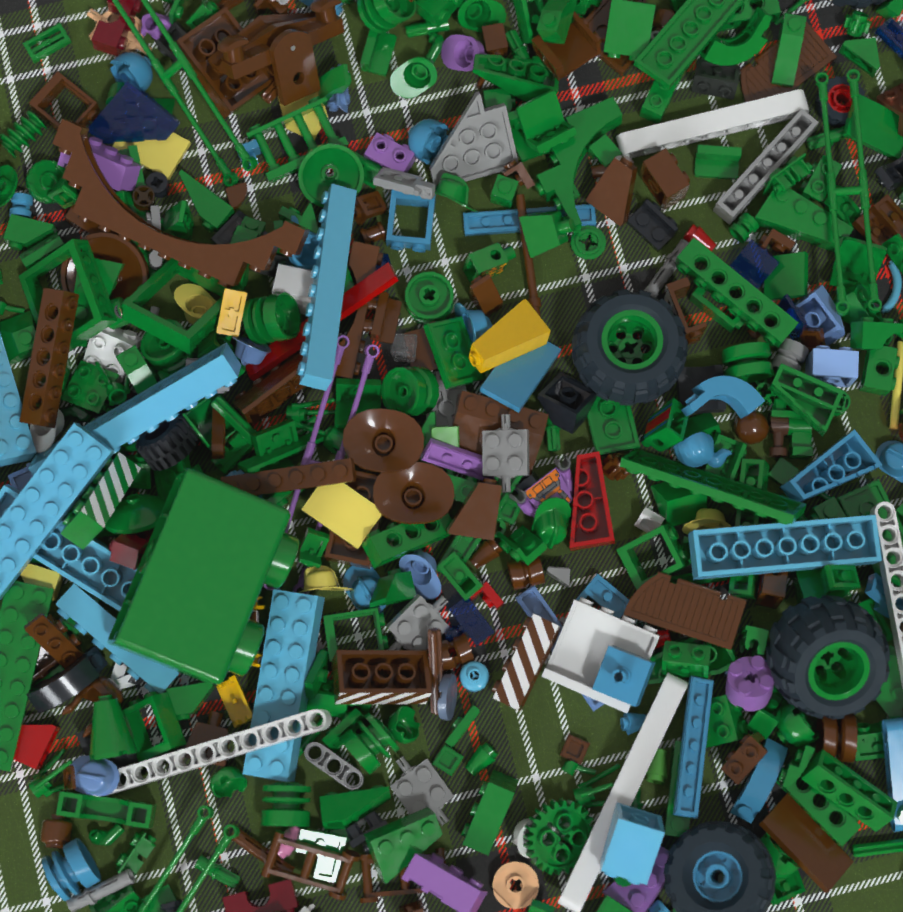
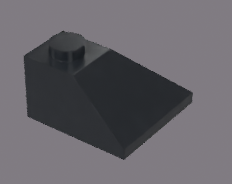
(567, 402)

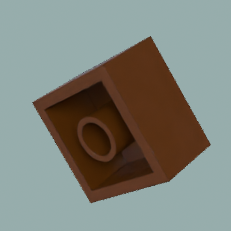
(664, 179)

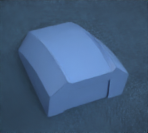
(820, 312)

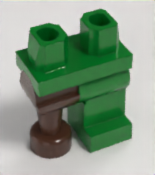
(789, 423)

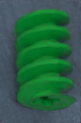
(22, 133)

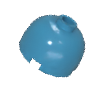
(132, 67)
(427, 139)

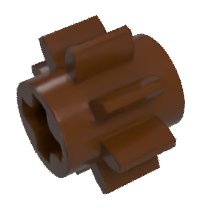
(612, 467)

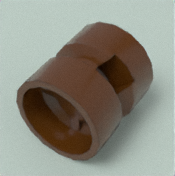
(521, 574)
(462, 650)

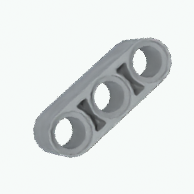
(323, 761)

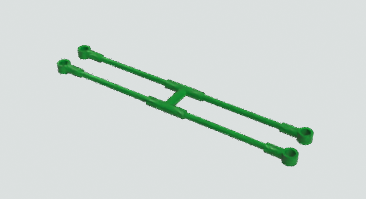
(165, 76)
(861, 189)
(220, 848)

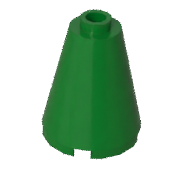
(109, 730)

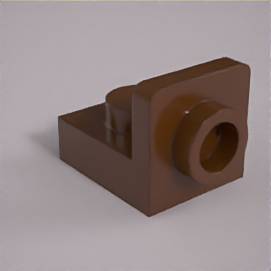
(522, 175)
(368, 207)
(779, 242)

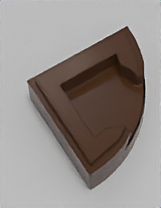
(237, 194)

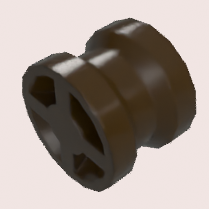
(143, 193)

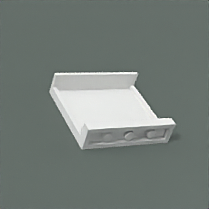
(585, 643)

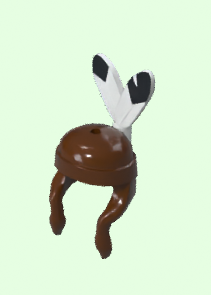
(104, 686)

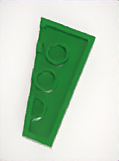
(109, 272)

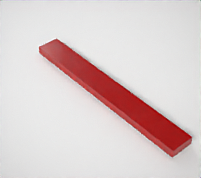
(352, 300)

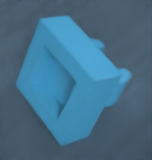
(252, 148)

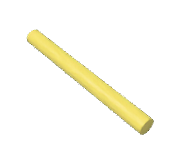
(896, 393)

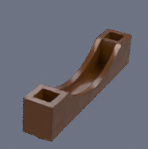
(363, 262)

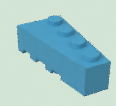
(837, 465)

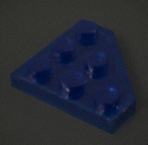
(132, 118)

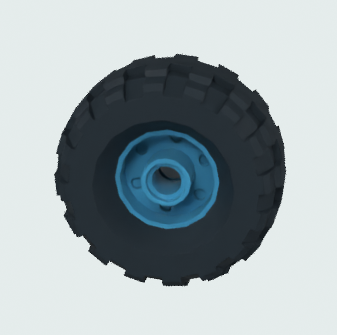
(713, 849)

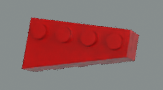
(591, 514)

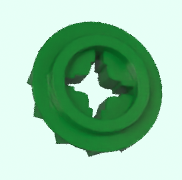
(597, 239)

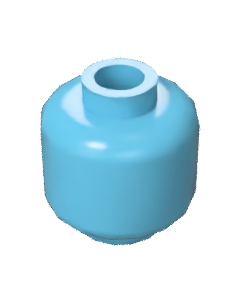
(470, 684)

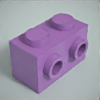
(389, 153)

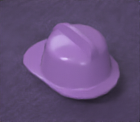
(459, 52)

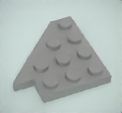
(477, 144)

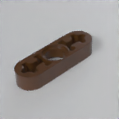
(218, 435)

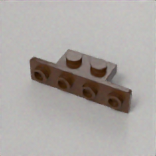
(55, 639)

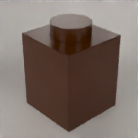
(495, 39)

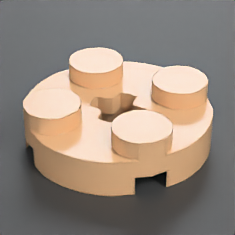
(515, 871)

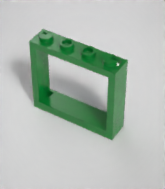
(91, 283)
(183, 340)

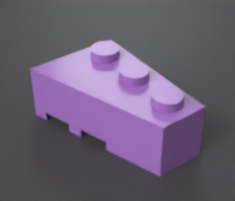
(117, 168)
(445, 882)

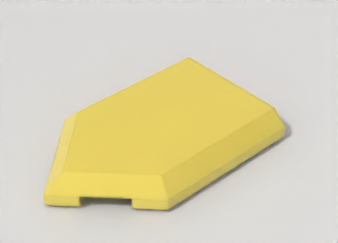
(311, 118)

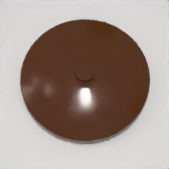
(112, 248)

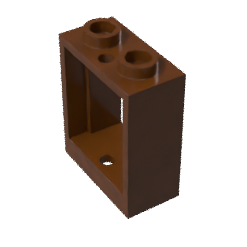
(52, 90)

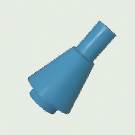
(632, 722)

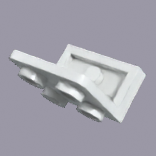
(109, 344)

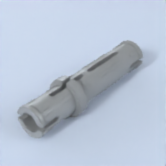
(666, 270)
(94, 893)

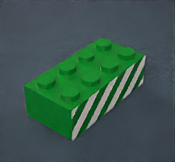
(99, 500)

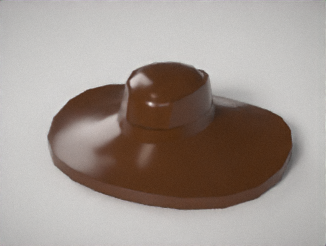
(383, 440)
(414, 495)

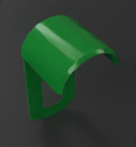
(201, 421)

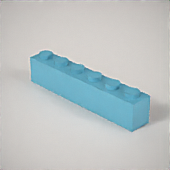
(98, 623)

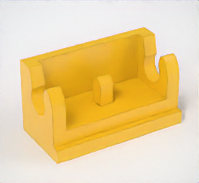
(231, 312)
(235, 701)

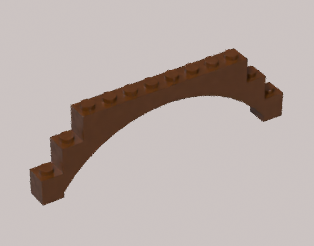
(103, 206)

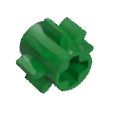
(857, 24)
(765, 386)

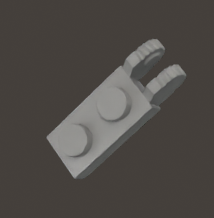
(153, 218)

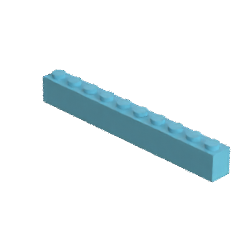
(327, 287)

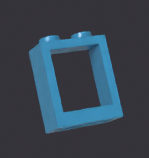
(400, 242)

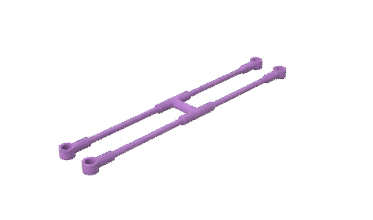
(308, 453)

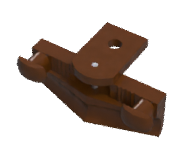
(283, 42)

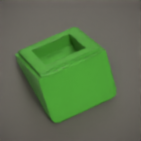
(446, 434)

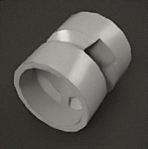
(790, 354)

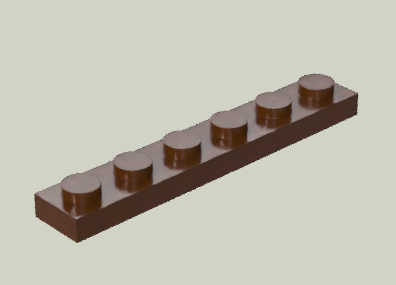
(295, 477)

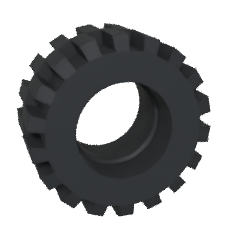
(167, 443)

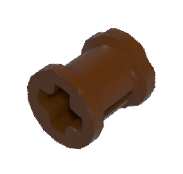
(373, 233)

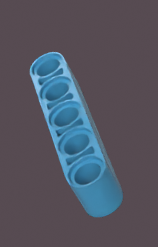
(893, 753)

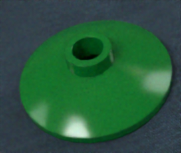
(8, 183)

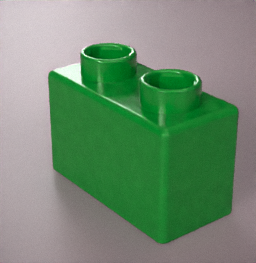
(203, 579)

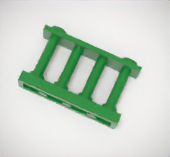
(279, 172)

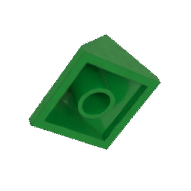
(677, 504)

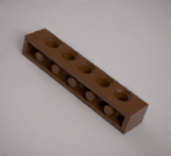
(49, 357)

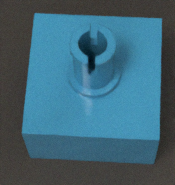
(623, 675)

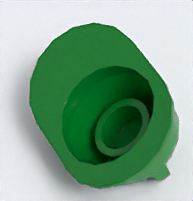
(479, 13)
(413, 77)
(455, 189)
(551, 521)

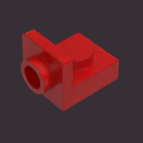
(490, 597)

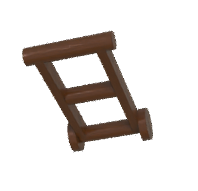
(335, 890)
(370, 896)

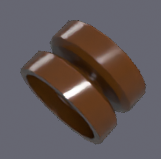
(838, 737)

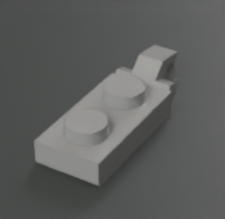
(404, 183)

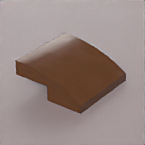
(885, 221)

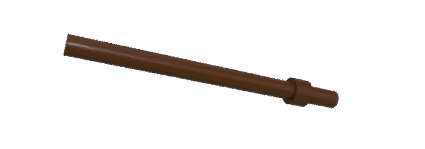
(534, 300)

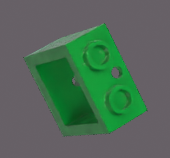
(716, 314)
(633, 564)
(331, 638)
(166, 721)

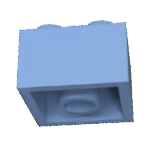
(833, 366)

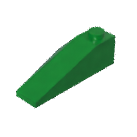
(719, 659)

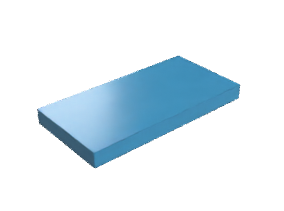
(518, 378)

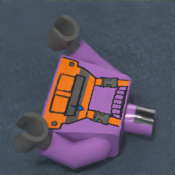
(553, 484)

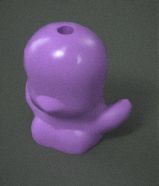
(151, 27)

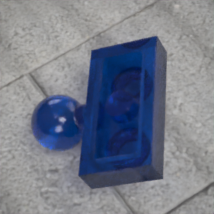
(892, 35)
(470, 621)

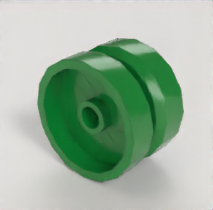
(429, 286)
(163, 355)
(748, 361)
(410, 390)

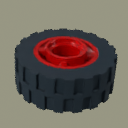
(837, 89)

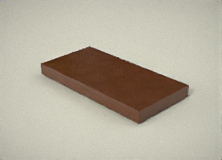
(806, 843)

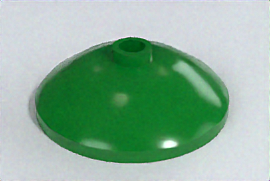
(345, 165)
(135, 514)

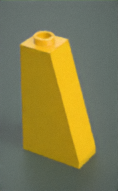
(509, 338)

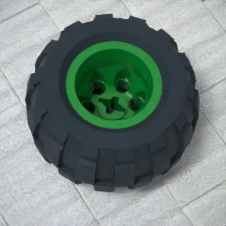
(629, 314)
(811, 637)

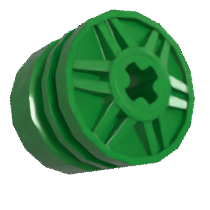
(385, 14)
(272, 318)
(369, 743)
(286, 805)

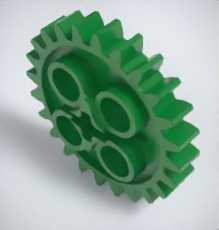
(544, 852)

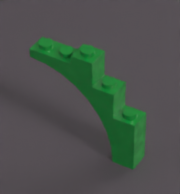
(566, 157)

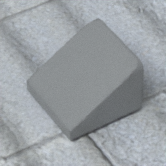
(560, 574)

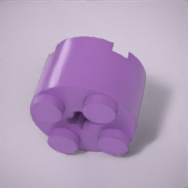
(749, 683)

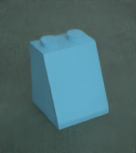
(632, 844)

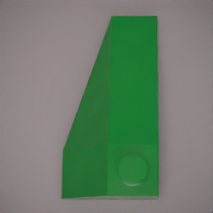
(517, 76)

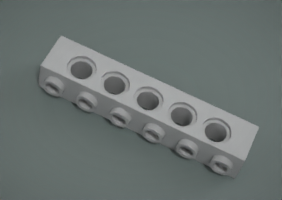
(758, 173)

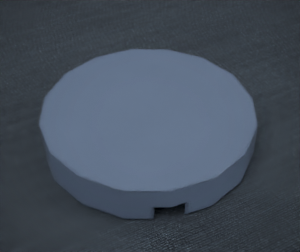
(447, 703)

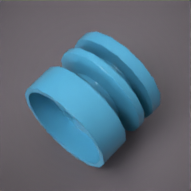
(75, 867)

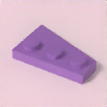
(640, 897)

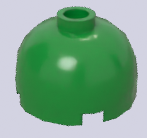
(796, 727)
(783, 863)

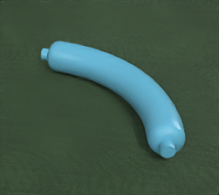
(896, 290)

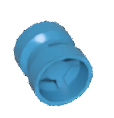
(21, 205)

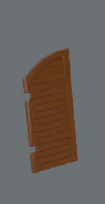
(813, 57)
(687, 609)

